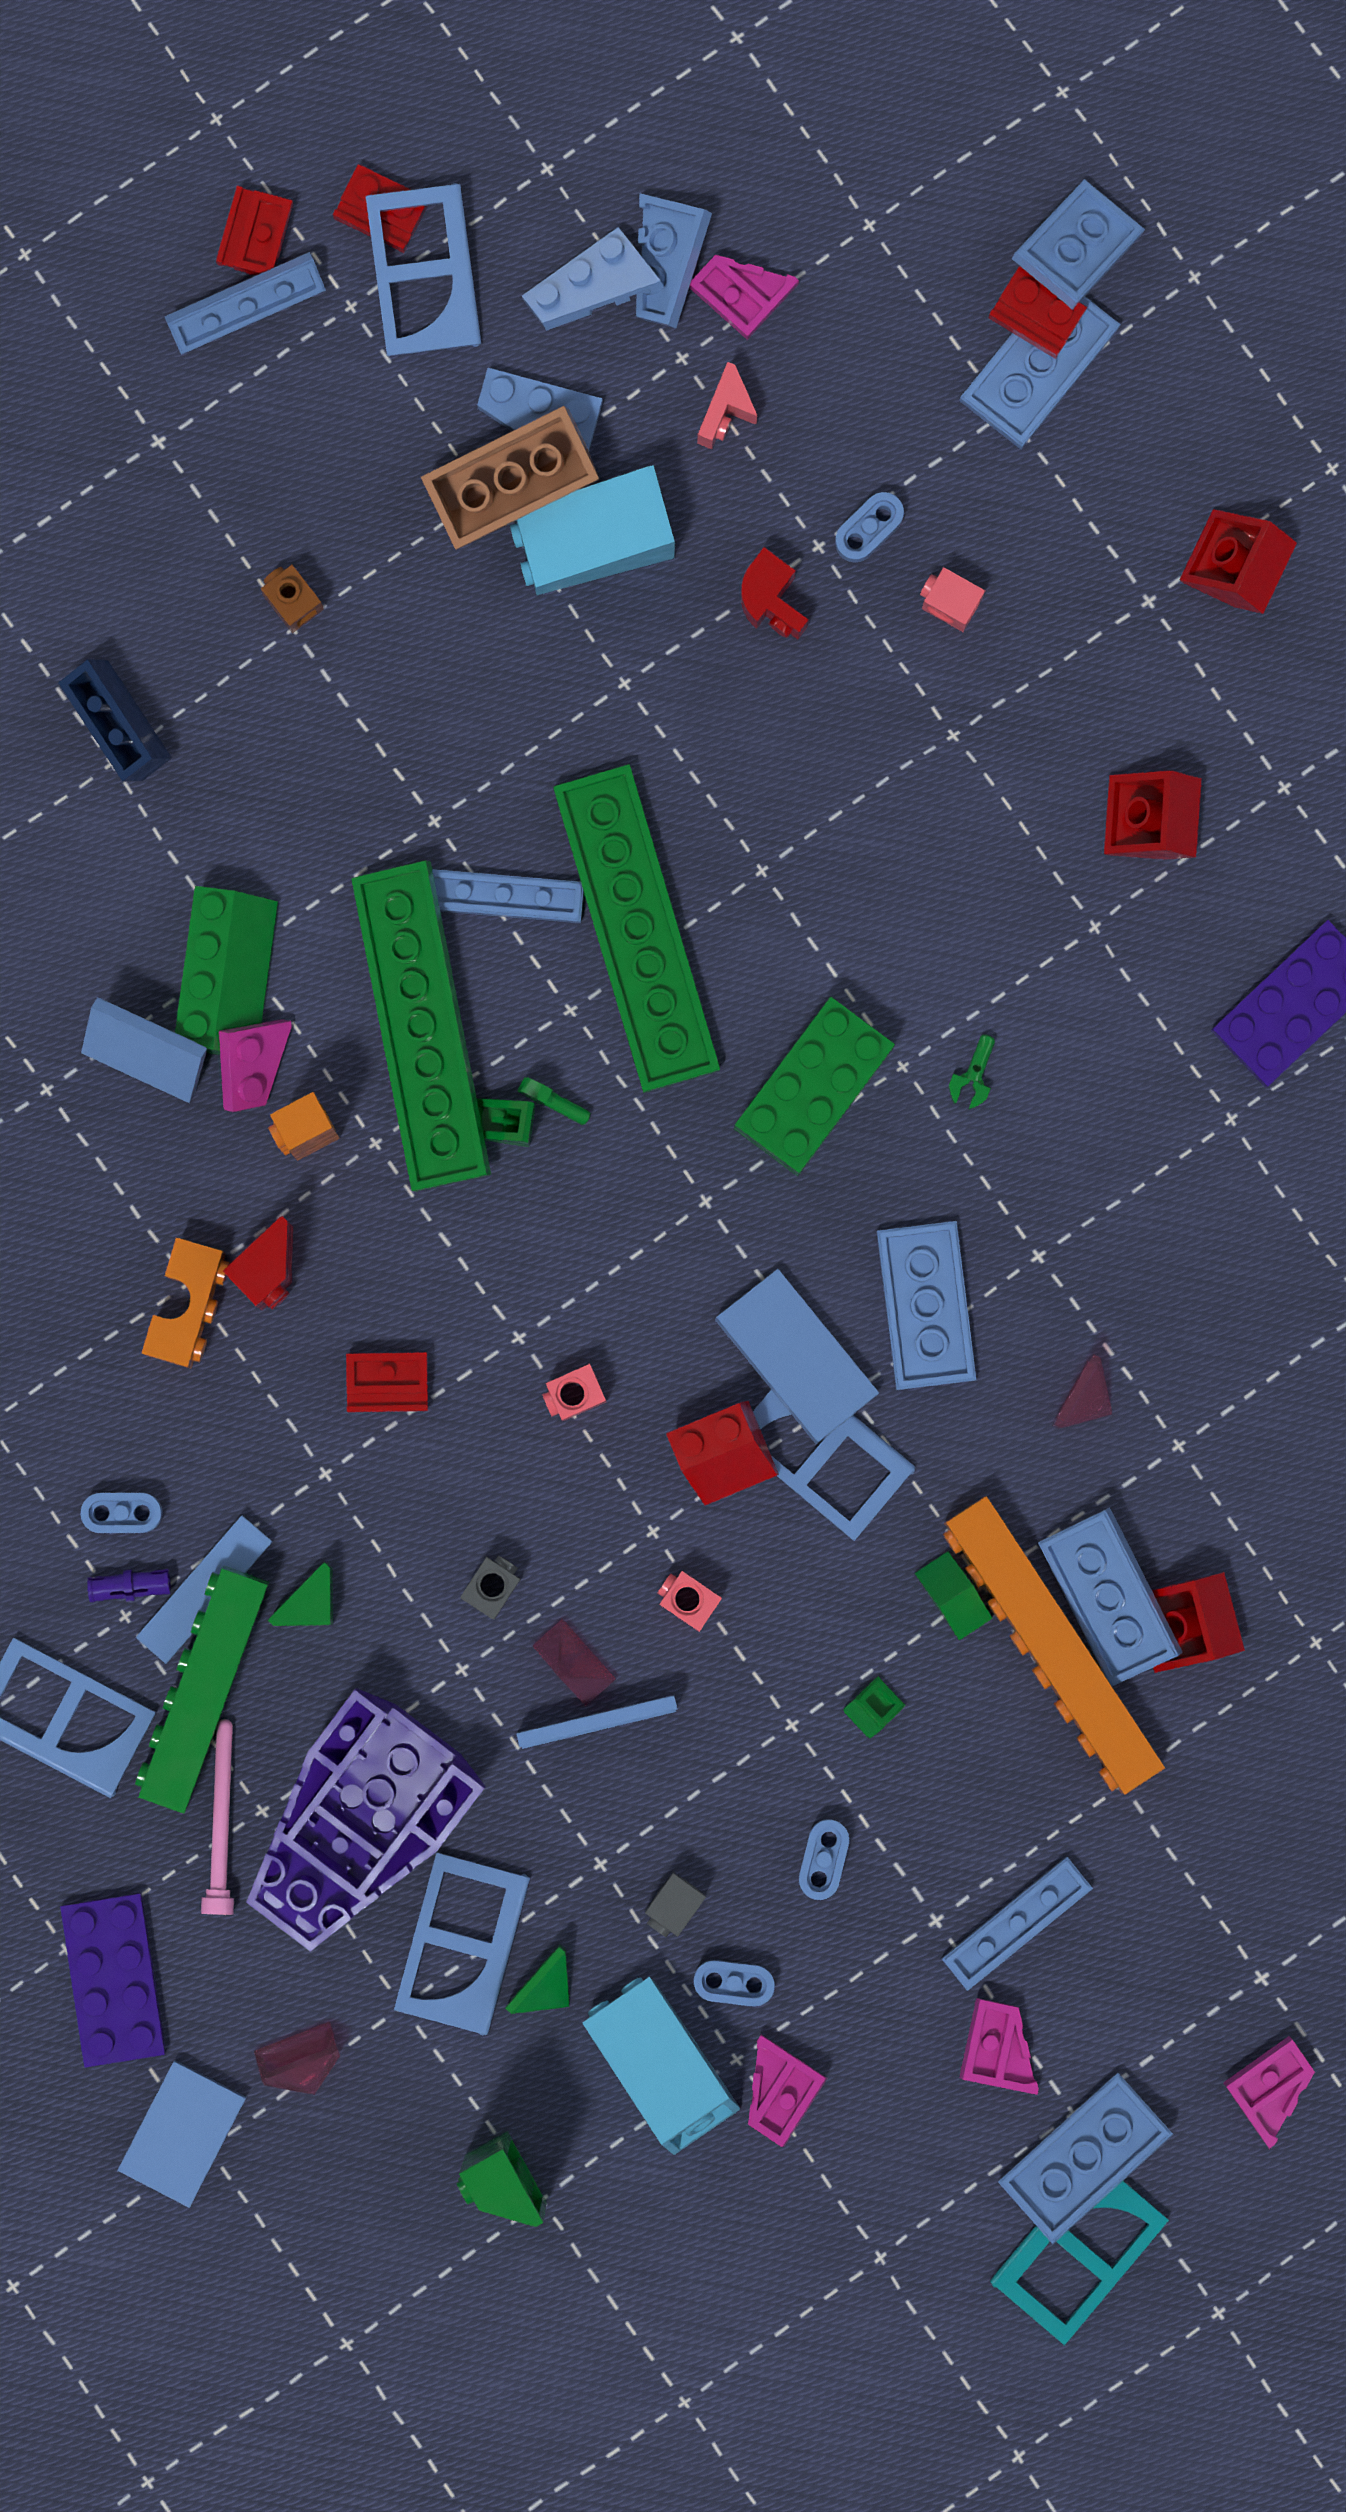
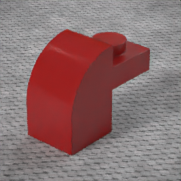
(761, 593)

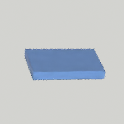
(1078, 244)
(143, 1050)
(182, 2133)

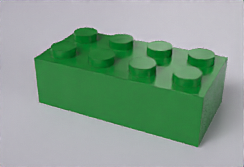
(814, 1086)

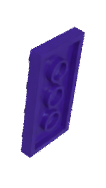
(1289, 1007)
(113, 1980)

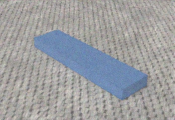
(245, 303)
(509, 896)
(173, 1622)
(597, 1721)
(1017, 1923)

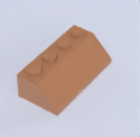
(511, 477)

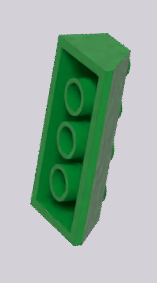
(225, 964)
(501, 2182)

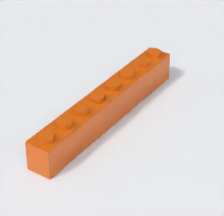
(1053, 1645)

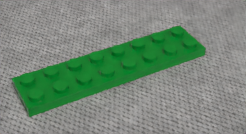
(636, 928)
(421, 1026)

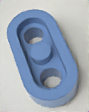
(868, 528)
(122, 1513)
(824, 1859)
(733, 1984)

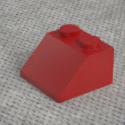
(1238, 560)
(1153, 815)
(265, 1266)
(723, 1453)
(1200, 1619)

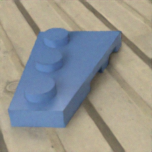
(671, 247)
(598, 276)
(520, 400)

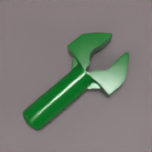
(974, 1074)
(546, 1096)

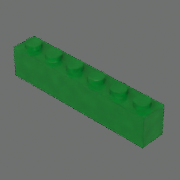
(202, 1690)

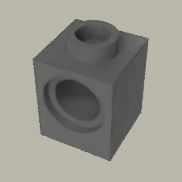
(478, 1599)
(674, 1905)

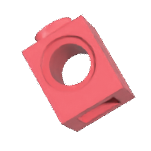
(951, 598)
(592, 1393)
(707, 1600)

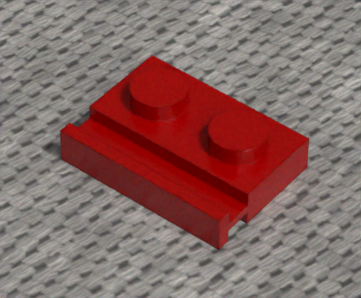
(397, 225)
(254, 231)
(1036, 313)
(387, 1382)

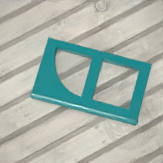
(1006, 2278)

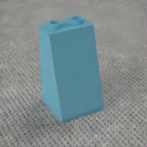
(595, 532)
(660, 2065)

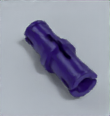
(129, 1585)

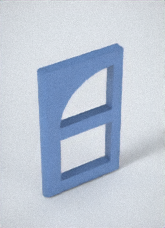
(459, 320)
(900, 1468)
(96, 1769)
(475, 2005)

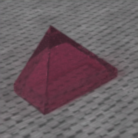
(1087, 1397)
(574, 1662)
(300, 2060)

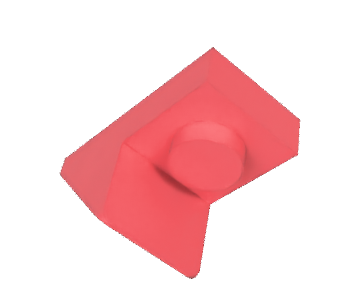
(730, 399)

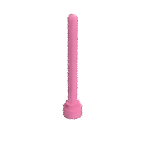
(217, 1897)

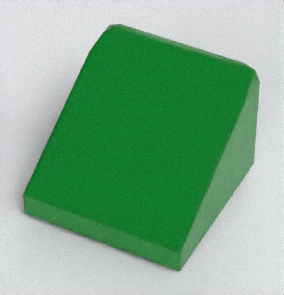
(874, 1707)

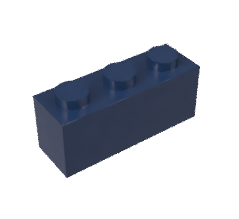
(114, 720)

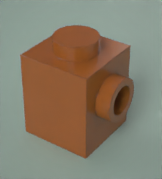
(291, 597)

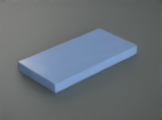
(1026, 384)
(926, 1305)
(796, 1356)
(1110, 1597)
(1085, 2158)

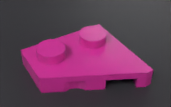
(741, 292)
(250, 1062)
(997, 2049)
(1271, 2087)
(781, 2091)

